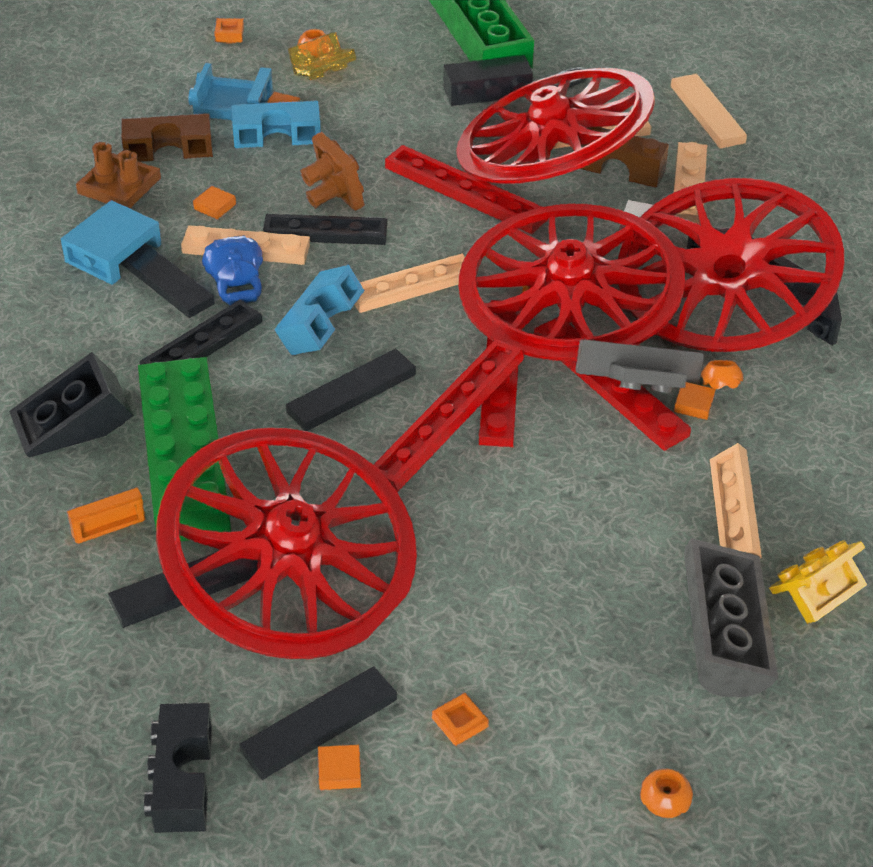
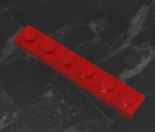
(460, 186)
(636, 405)
(499, 409)
(448, 413)

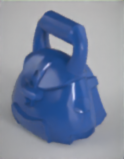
(234, 264)

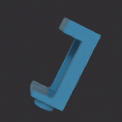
(218, 94)
(108, 239)

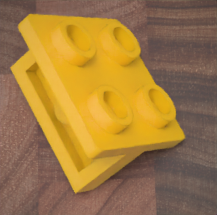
(823, 579)

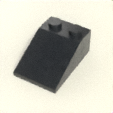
(71, 408)

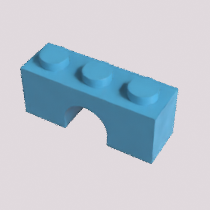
(256, 121)
(307, 322)

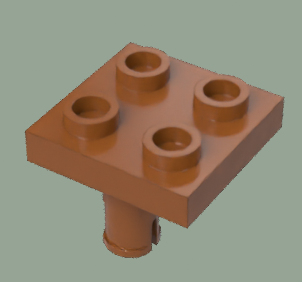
(337, 173)
(117, 177)

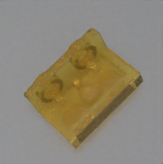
(320, 55)

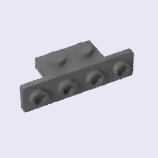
(639, 364)

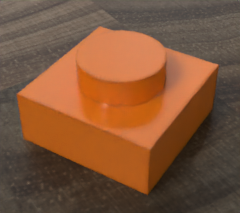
(229, 30)

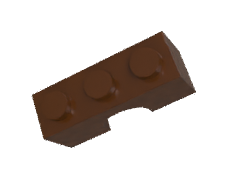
(186, 132)
(642, 156)

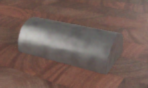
(729, 620)

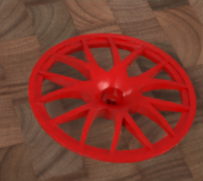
(554, 120)
(737, 263)
(570, 277)
(284, 547)

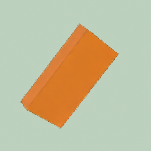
(106, 515)

